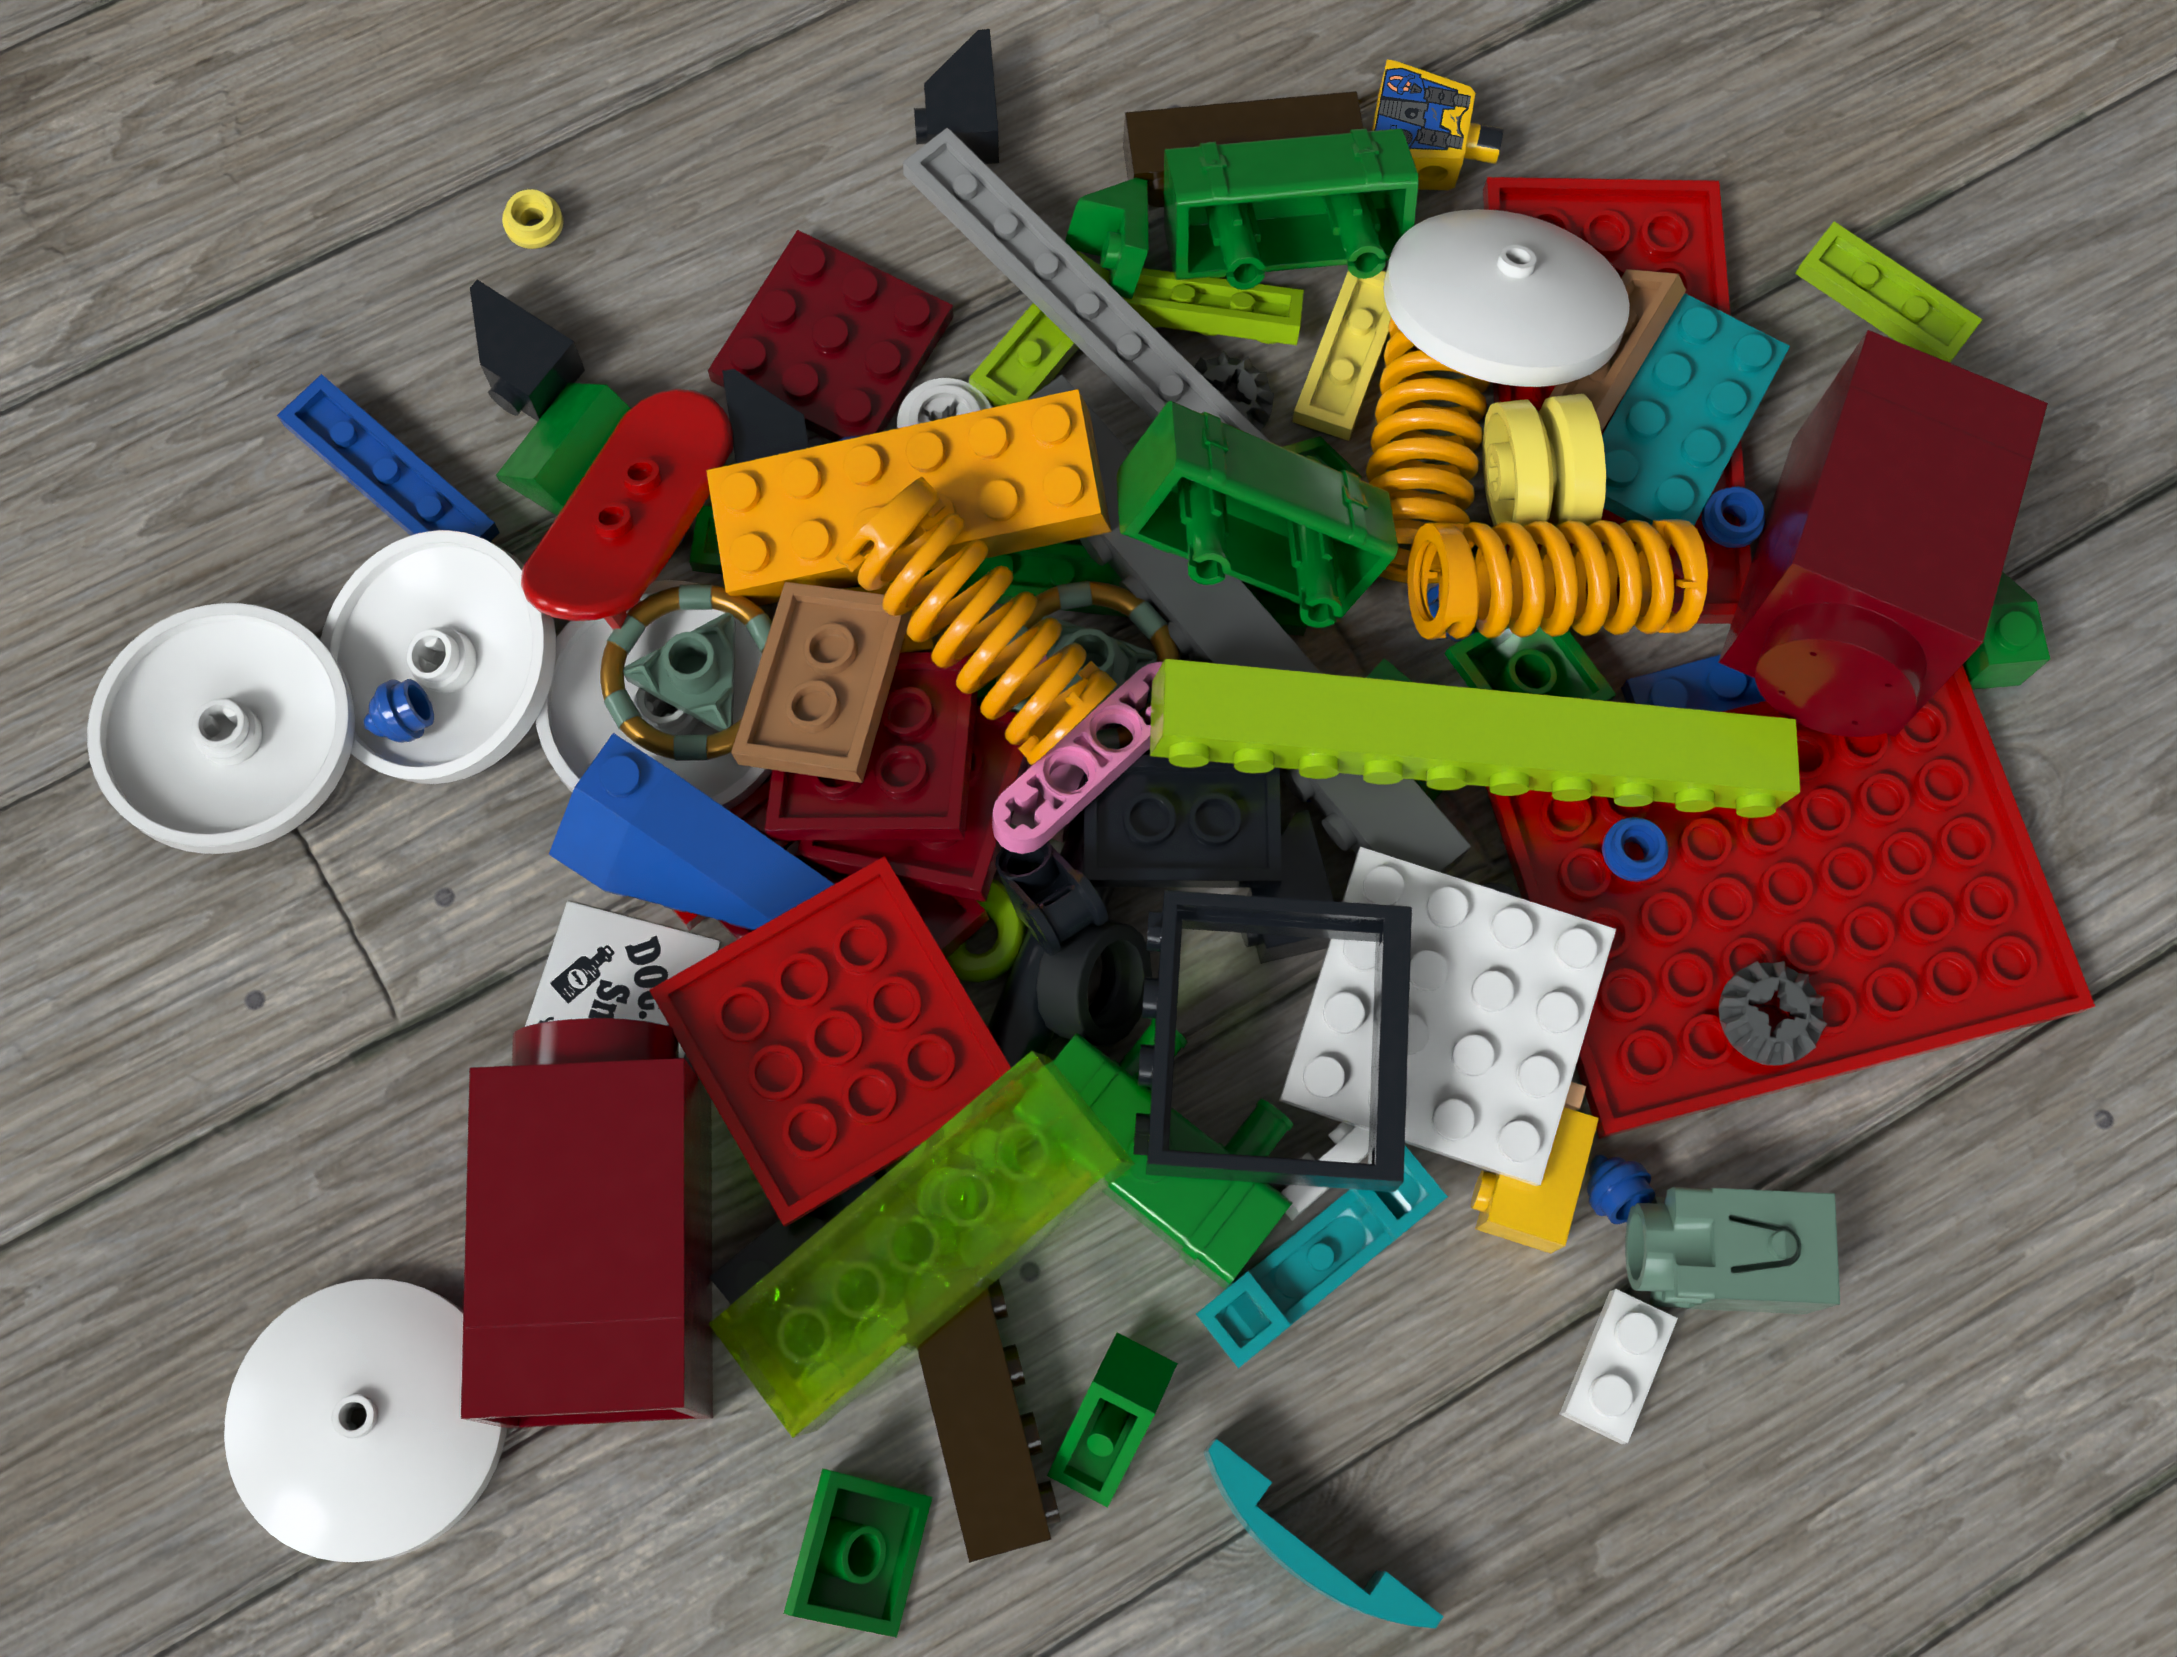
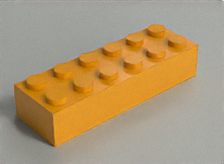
(1010, 471)

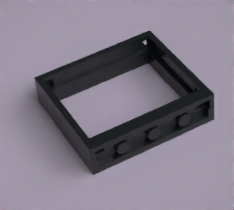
(1376, 923)

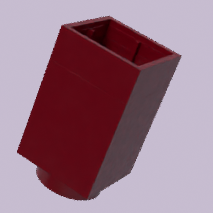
(1884, 540)
(588, 1230)

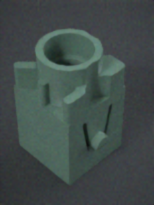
(1735, 1250)

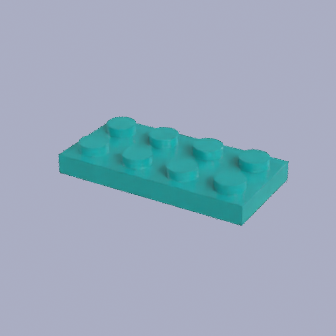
(1686, 413)

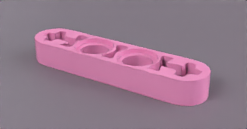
(1081, 749)

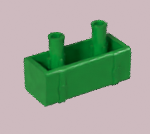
(1288, 205)
(1255, 513)
(1204, 1220)

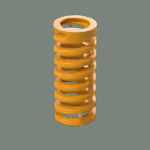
(1406, 366)
(1521, 586)
(1047, 713)

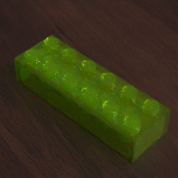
(920, 1244)

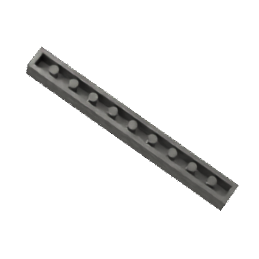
(1233, 628)

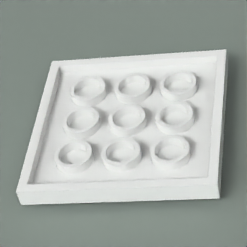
(1491, 1023)

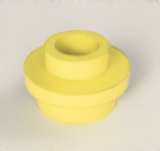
(531, 205)

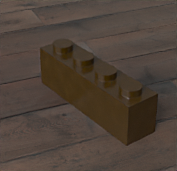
(1153, 131)
(983, 1433)

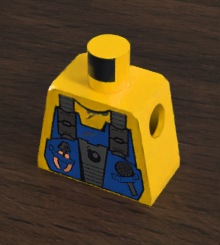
(1435, 123)

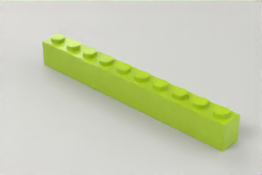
(1471, 738)

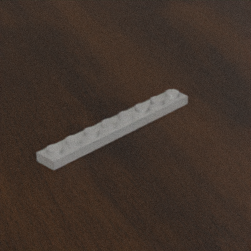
(1062, 282)

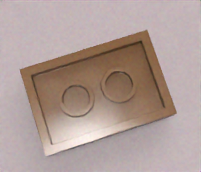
(821, 683)

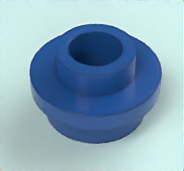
(1743, 505)
(1644, 834)

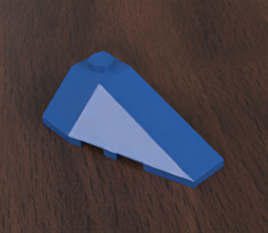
(668, 843)

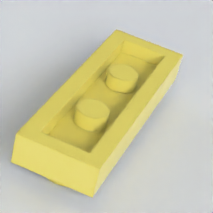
(1345, 358)

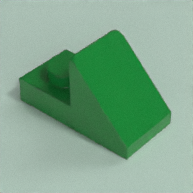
(1116, 228)

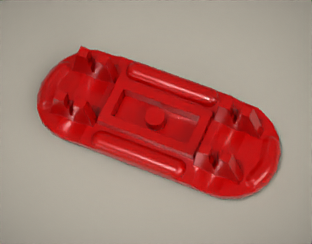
(629, 509)

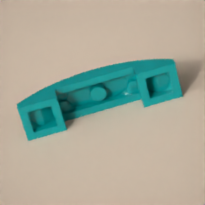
(1316, 1262)
(1381, 1597)

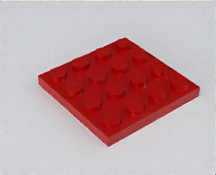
(832, 1039)

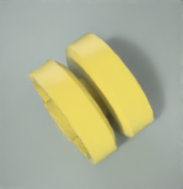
(1544, 461)

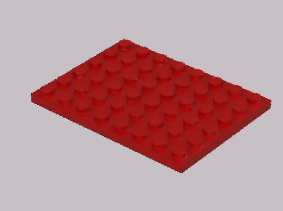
(1882, 880)

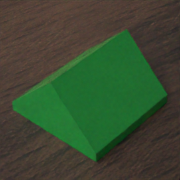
(563, 444)
(1529, 665)
(858, 1554)

